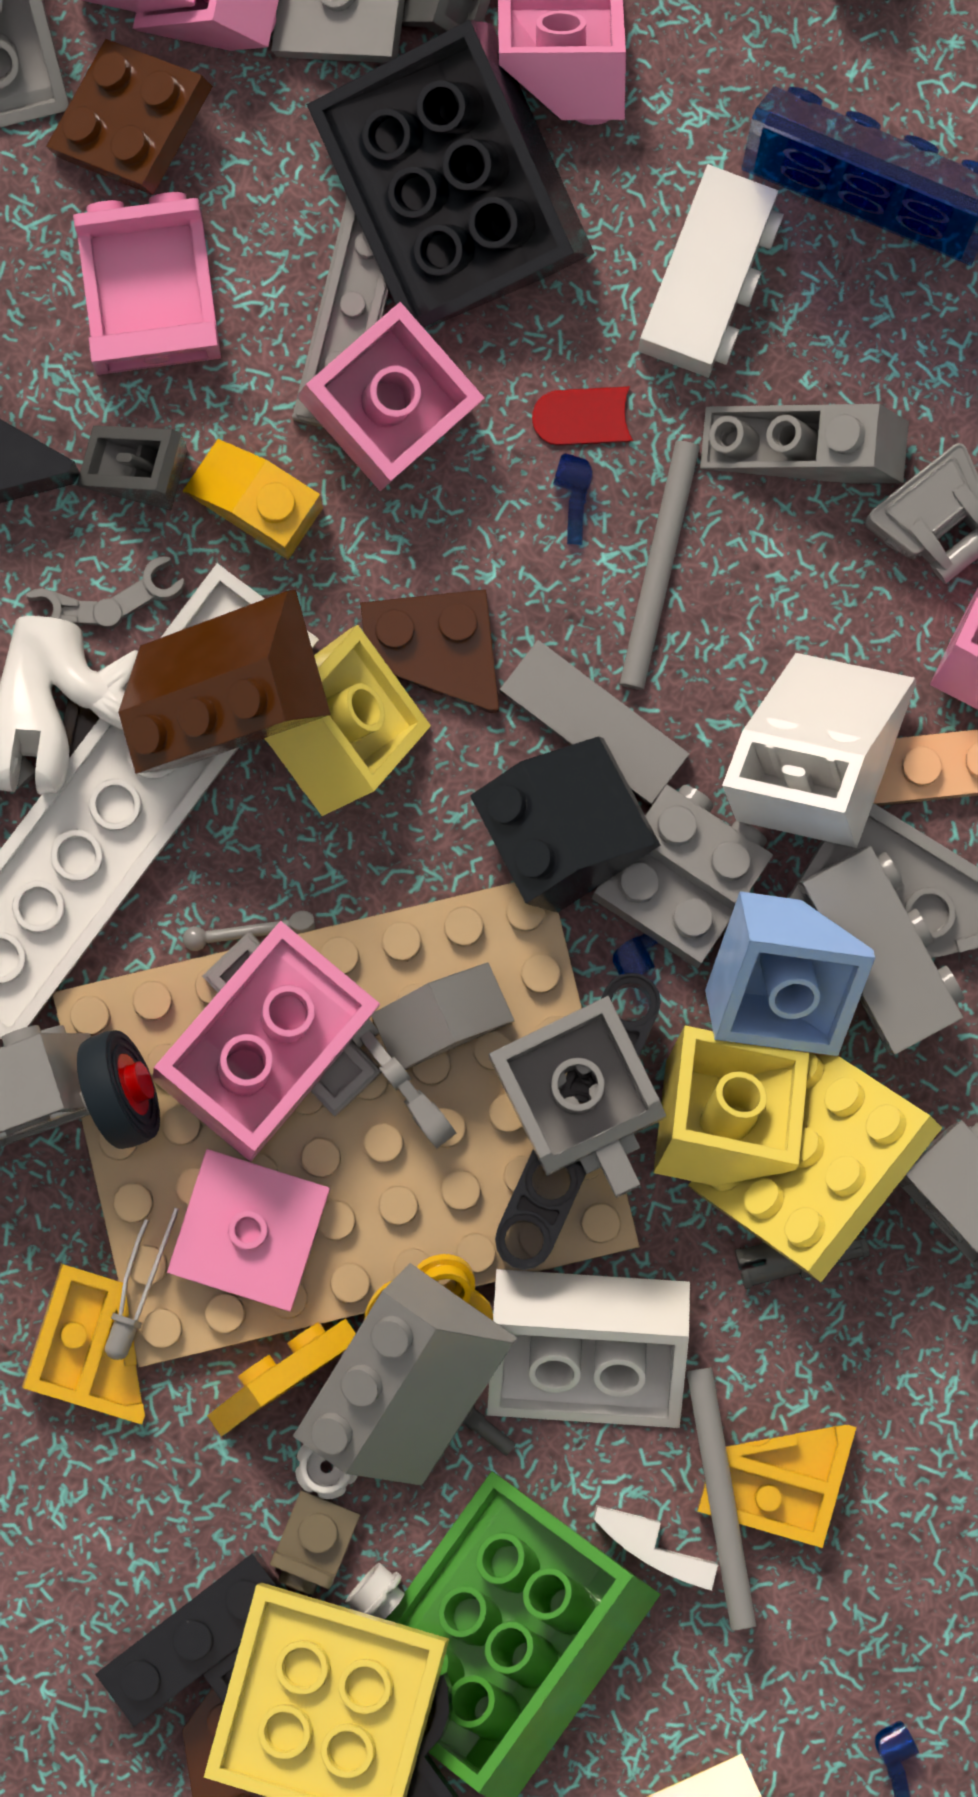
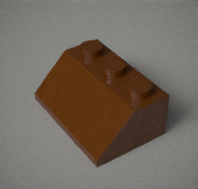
(221, 685)

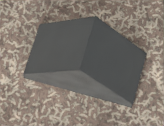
(134, 464)

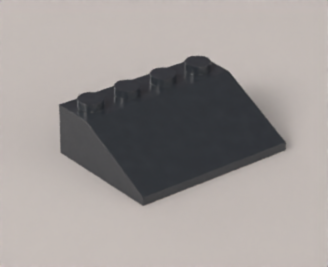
(450, 176)

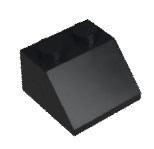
(565, 823)

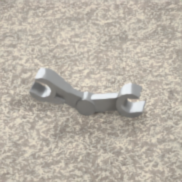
(110, 612)
(424, 1111)

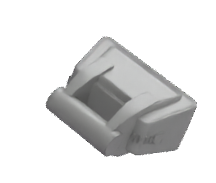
(928, 509)

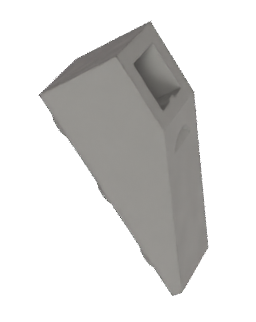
(807, 442)

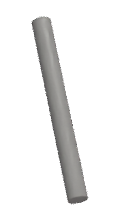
(659, 565)
(721, 1499)

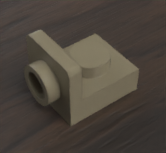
(314, 1543)

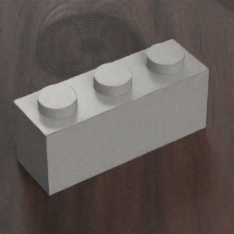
(904, 989)

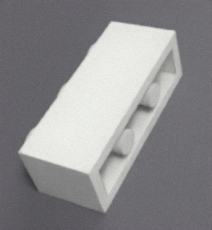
(711, 272)

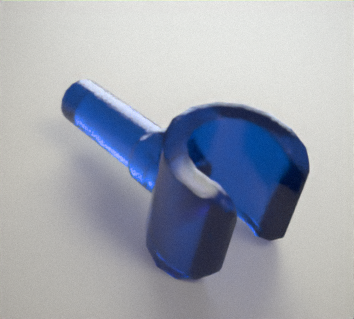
(574, 475)
(633, 955)
(894, 1747)

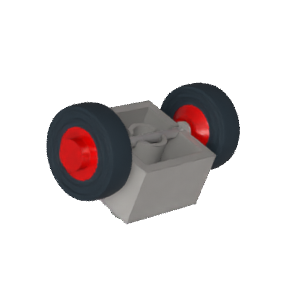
(66, 1076)

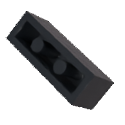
(185, 1642)

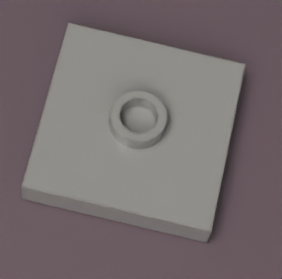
(338, 30)

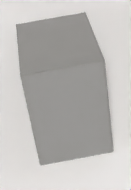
(442, 1015)

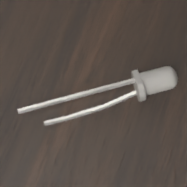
(124, 1328)

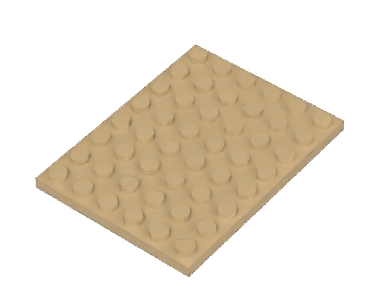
(389, 1185)

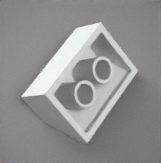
(591, 1348)

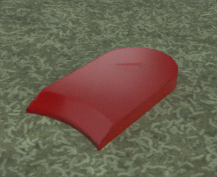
(582, 416)

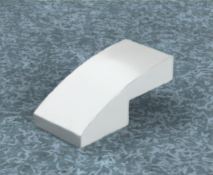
(639, 1538)

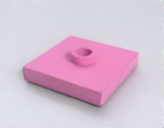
(248, 1230)

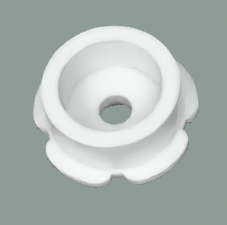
(314, 1479)
(376, 1592)

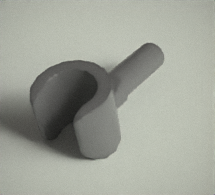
(476, 1422)

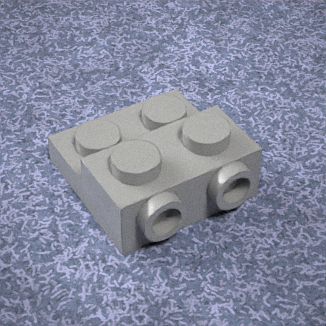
(691, 881)

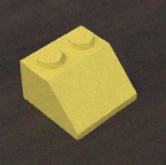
(364, 736)
(730, 1110)

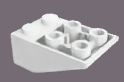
(818, 749)

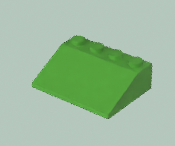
(528, 1629)

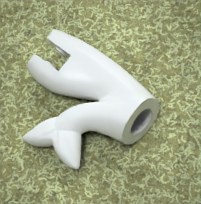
(40, 656)

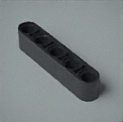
(551, 1214)

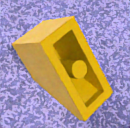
(255, 496)

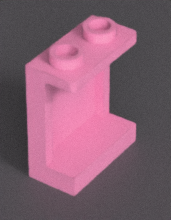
(147, 284)

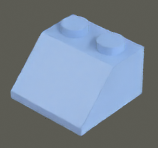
(786, 977)

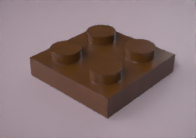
(129, 116)

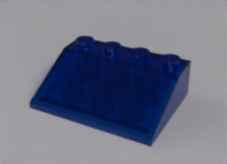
(865, 171)

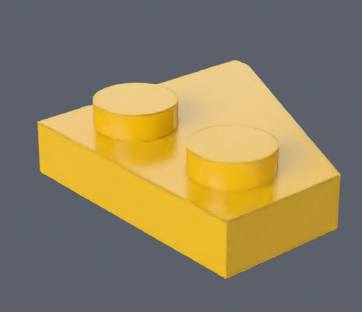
(71, 1344)
(269, 1380)
(788, 1482)

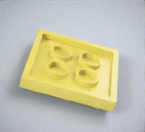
(852, 1157)
(324, 1701)

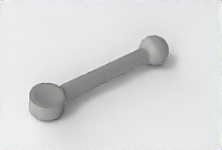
(197, 938)

